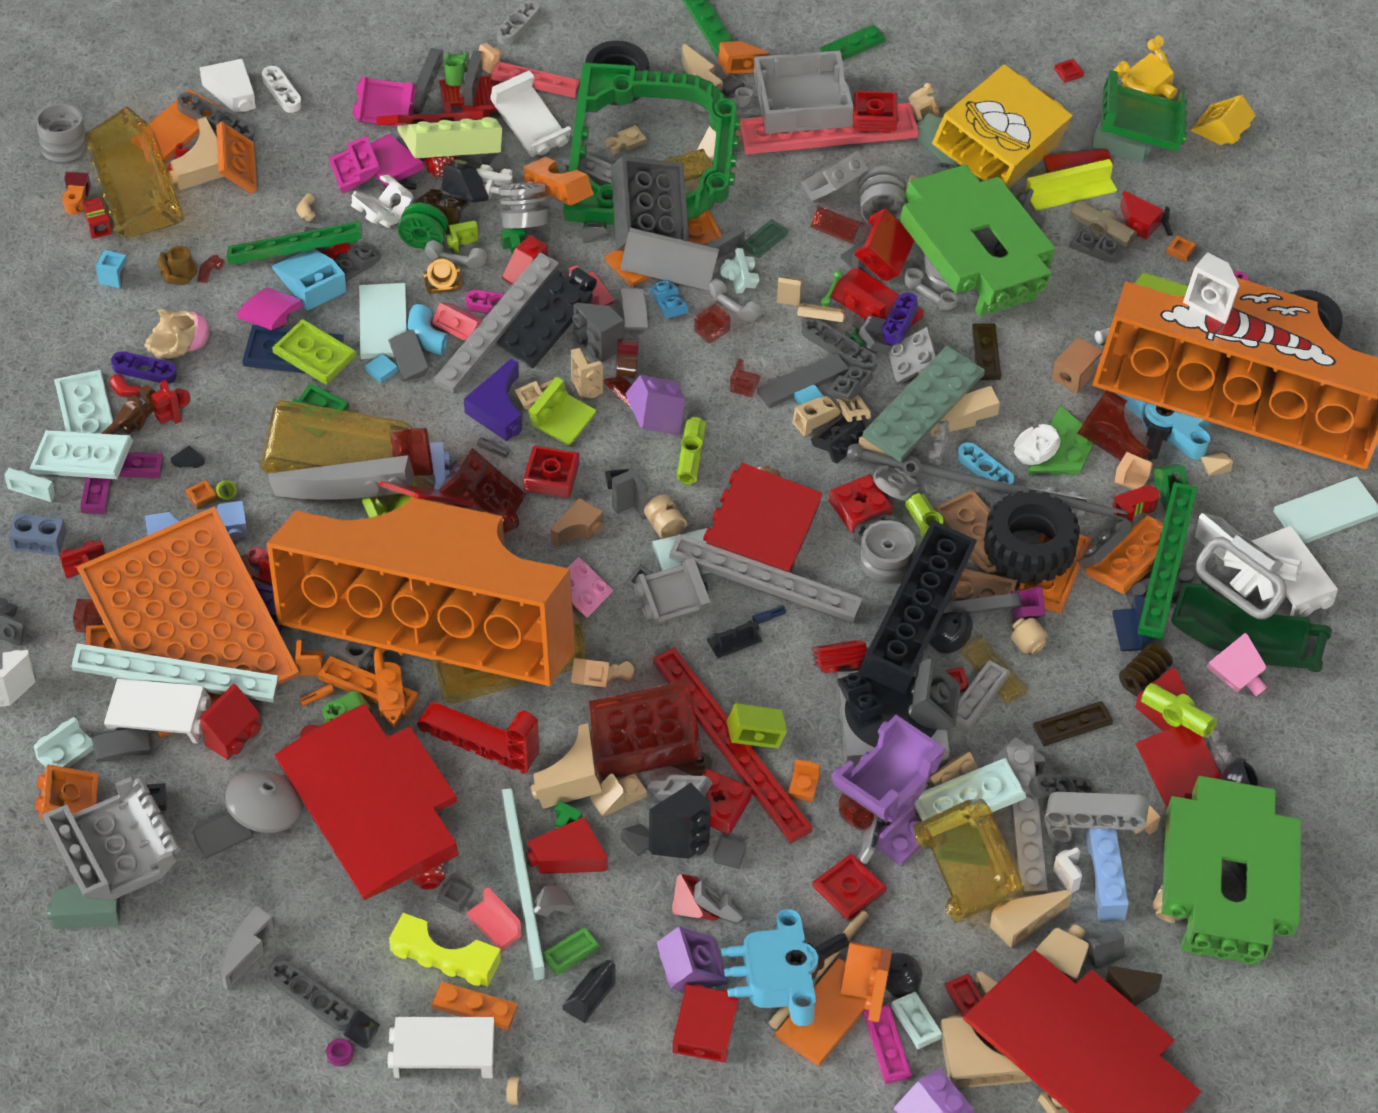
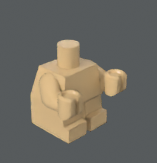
(922, 103)

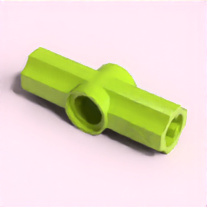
(691, 451)
(922, 512)
(1179, 710)

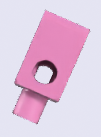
(1240, 666)

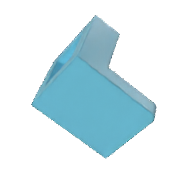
(110, 267)

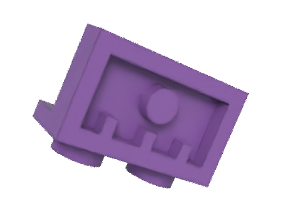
(898, 838)

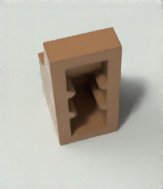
(578, 522)

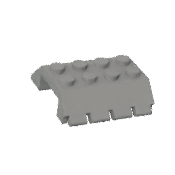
(115, 842)

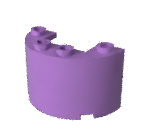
(893, 772)

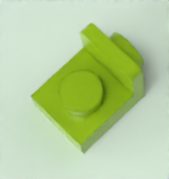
(462, 234)

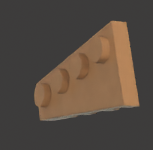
(979, 585)

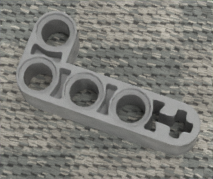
(1093, 810)

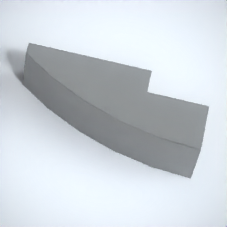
(246, 945)

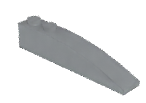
(343, 480)

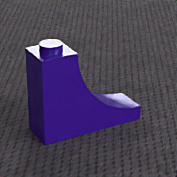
(491, 404)

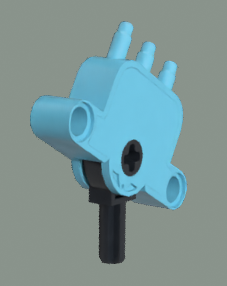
(1165, 424)
(782, 967)

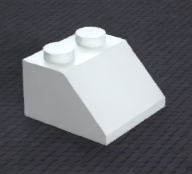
(1212, 288)

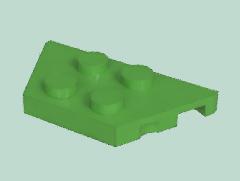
(1072, 450)

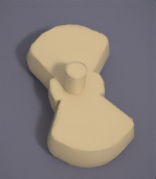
(624, 671)

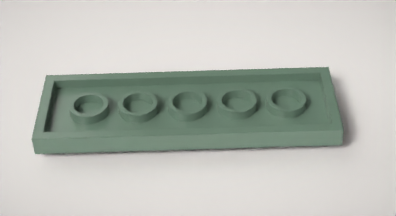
(923, 403)

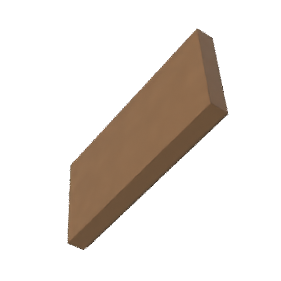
(969, 516)

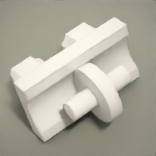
(492, 180)

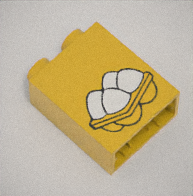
(1002, 127)

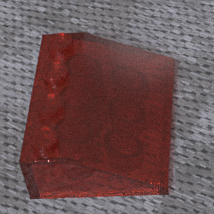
(644, 730)

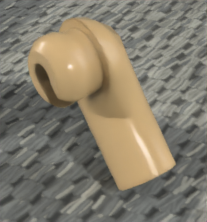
(304, 208)

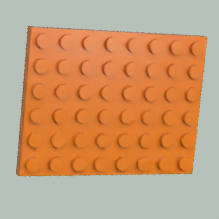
(187, 600)

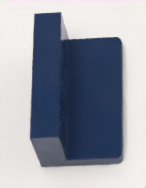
(1127, 626)

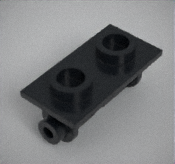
(735, 639)

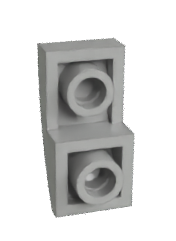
(634, 309)

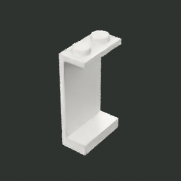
(528, 115)
(1314, 586)
(157, 707)
(442, 1043)

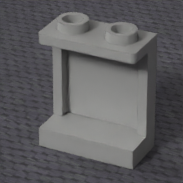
(834, 176)
(672, 593)

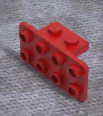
(867, 296)

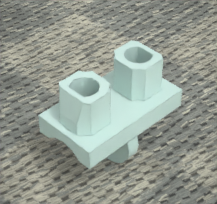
(738, 271)

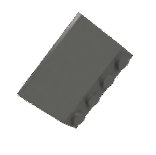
(648, 198)

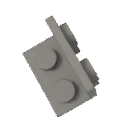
(913, 354)

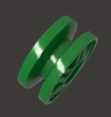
(422, 224)

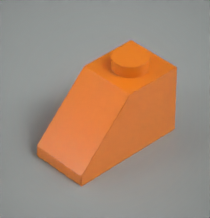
(738, 57)

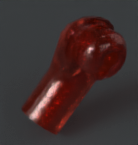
(206, 267)

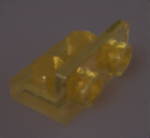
(694, 163)

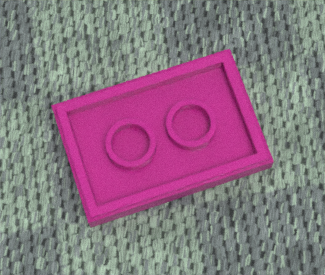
(394, 159)

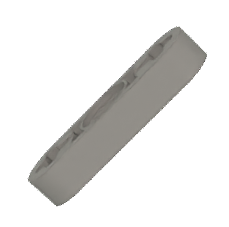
(518, 15)

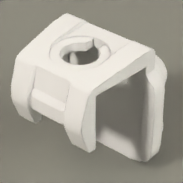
(380, 209)

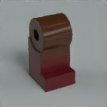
(626, 358)

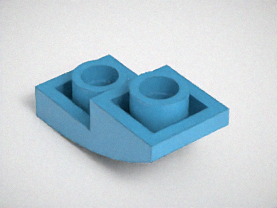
(668, 299)

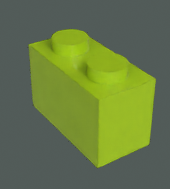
(756, 726)

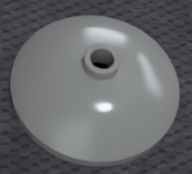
(263, 801)

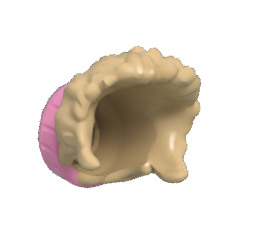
(177, 334)

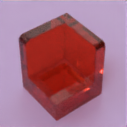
(712, 323)
(743, 382)
(85, 615)

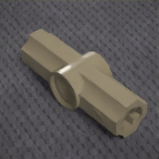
(1103, 222)

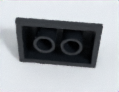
(680, 824)

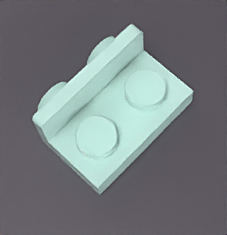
(64, 745)

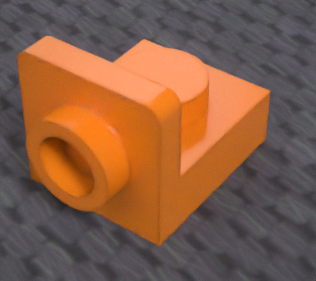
(804, 780)

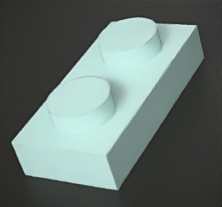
(29, 484)
(916, 1020)

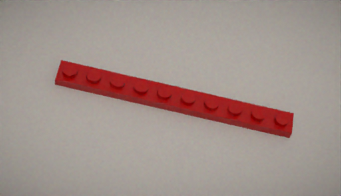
(739, 756)

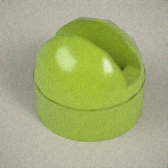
(229, 487)

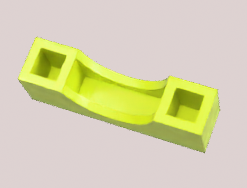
(474, 962)

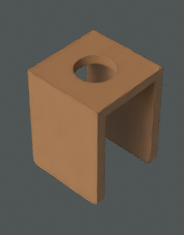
(1074, 366)

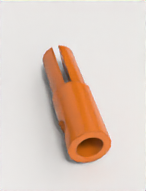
(317, 695)

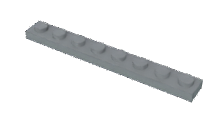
(496, 323)
(767, 578)

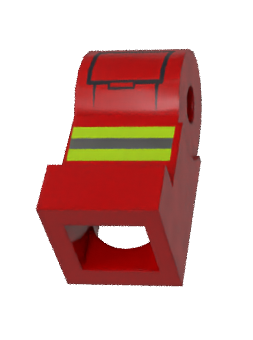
(96, 216)
(1137, 501)

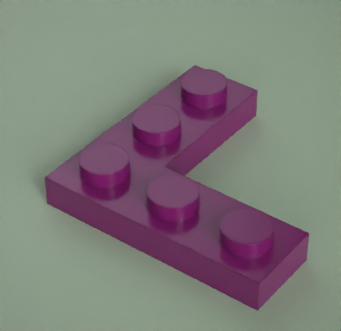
(97, 490)

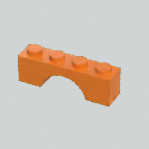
(565, 187)

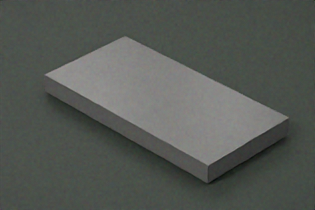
(669, 259)

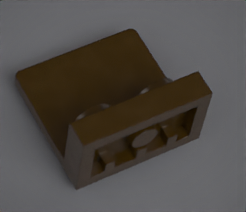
(448, 204)

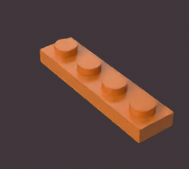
(351, 678)

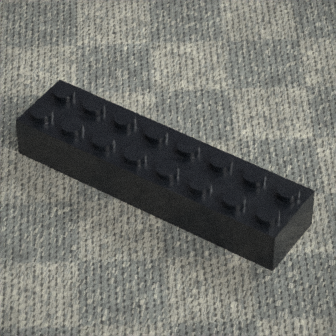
(917, 607)

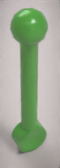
(825, 301)

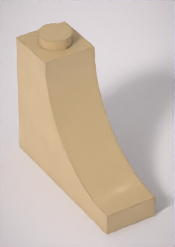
(200, 162)
(570, 777)
(971, 1061)

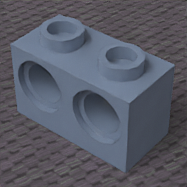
(37, 534)

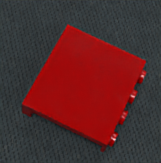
(763, 517)

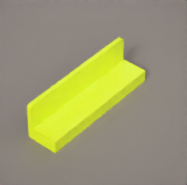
(1071, 184)

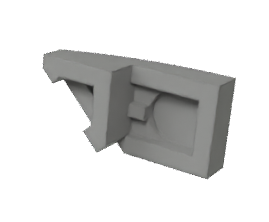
(552, 899)
(714, 903)

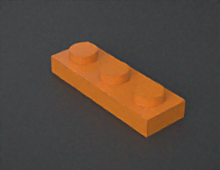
(470, 1003)

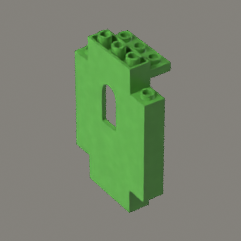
(942, 220)
(1239, 826)

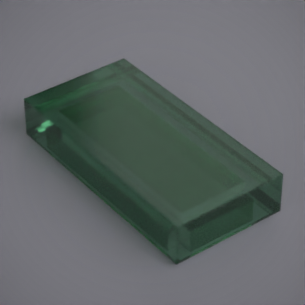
(765, 238)

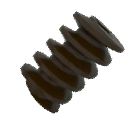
(1145, 668)

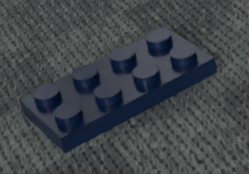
(260, 352)

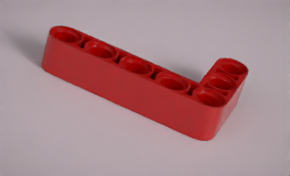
(511, 748)

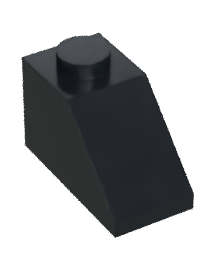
(463, 182)

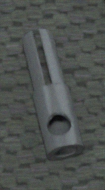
(492, 447)

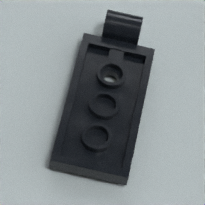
(542, 321)

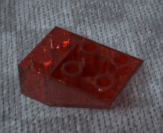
(487, 484)

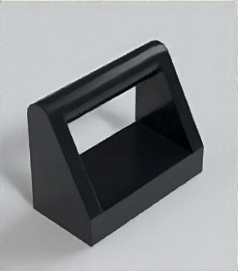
(591, 991)

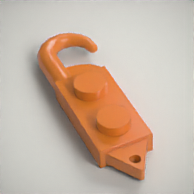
(389, 687)

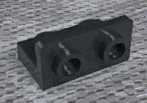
(838, 437)

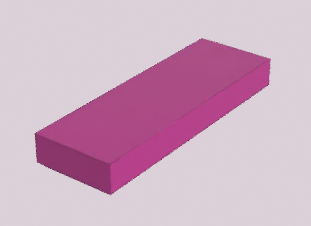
(888, 1046)

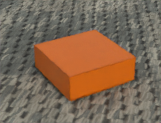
(1181, 248)
(201, 494)

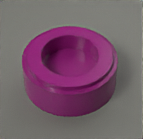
(340, 1052)

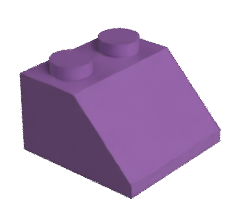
(657, 404)
(691, 959)
(934, 1095)

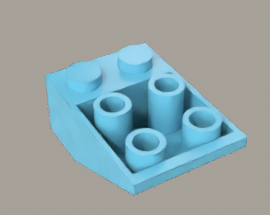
(311, 277)

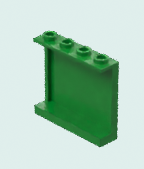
(1143, 115)

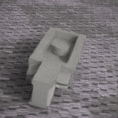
(674, 783)

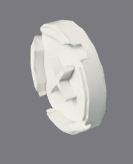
(1037, 444)

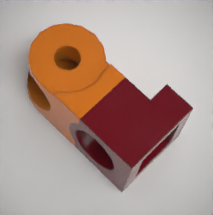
(77, 192)

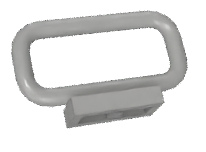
(1255, 558)

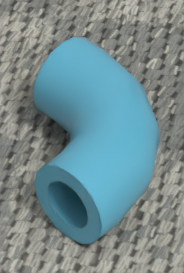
(429, 338)

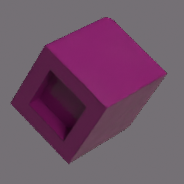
(1031, 604)

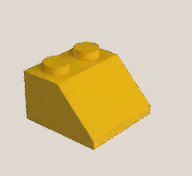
(1225, 120)

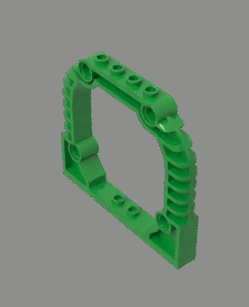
(605, 84)

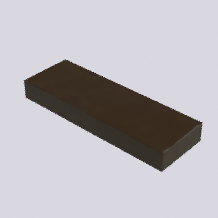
(986, 350)
(1072, 723)

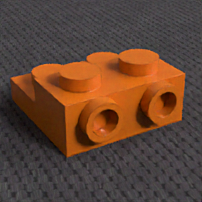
(66, 786)

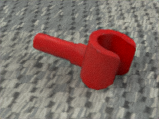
(179, 152)

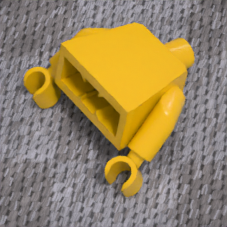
(1150, 74)

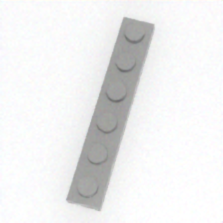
(1027, 823)

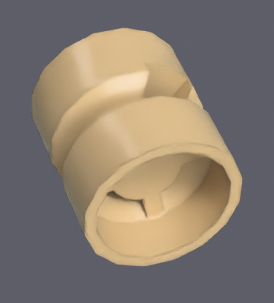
(665, 517)

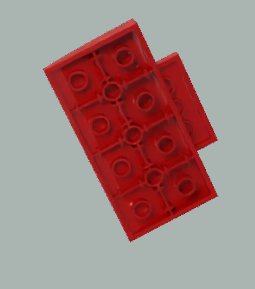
(372, 799)
(1081, 1041)

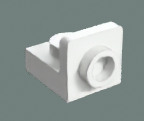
(1067, 870)

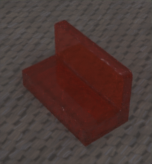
(836, 224)
(416, 445)

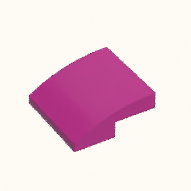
(354, 165)
(269, 308)

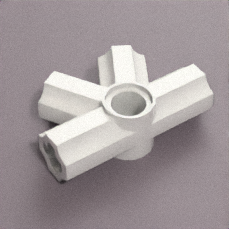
(1249, 578)

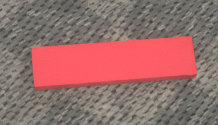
(542, 80)

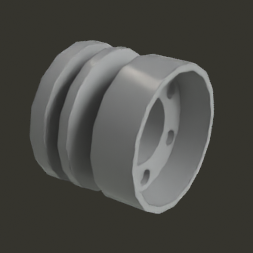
(61, 132)
(881, 189)
(524, 205)

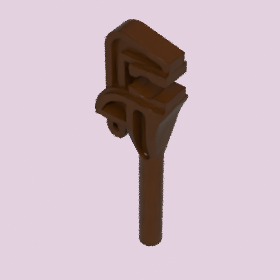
(133, 413)

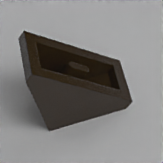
(1133, 984)

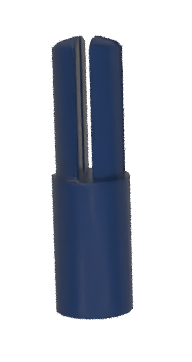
(768, 615)

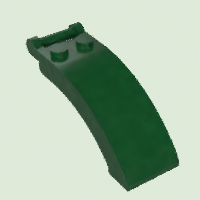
(1220, 622)

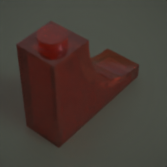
(1108, 429)

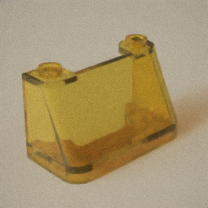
(970, 858)

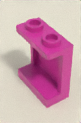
(383, 99)

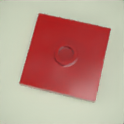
(849, 886)

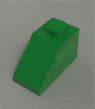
(1164, 480)

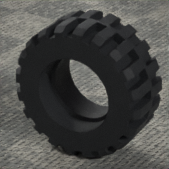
(1036, 513)

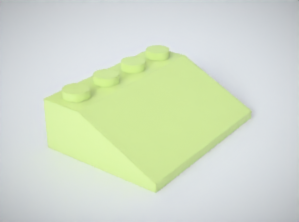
(452, 138)

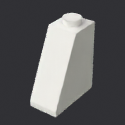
(229, 84)

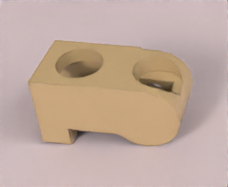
(814, 414)

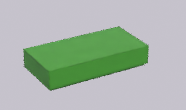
(570, 951)

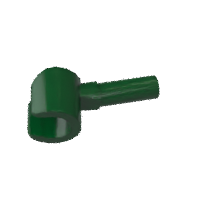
(855, 336)

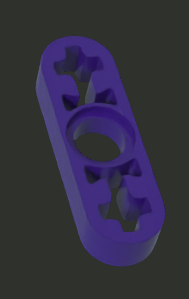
(890, 335)
(138, 360)

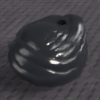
(951, 636)
(1240, 772)
(903, 975)

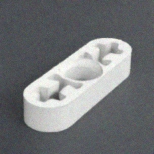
(281, 81)

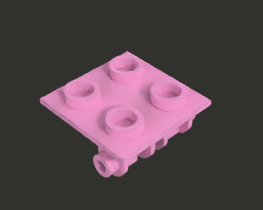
(587, 588)

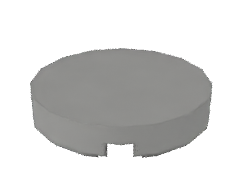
(895, 482)

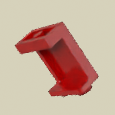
(885, 246)
(705, 1023)

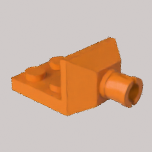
(867, 976)

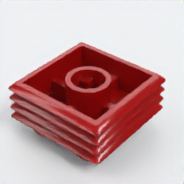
(875, 111)
(551, 471)
(859, 501)
(846, 653)
(732, 801)

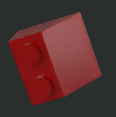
(230, 723)

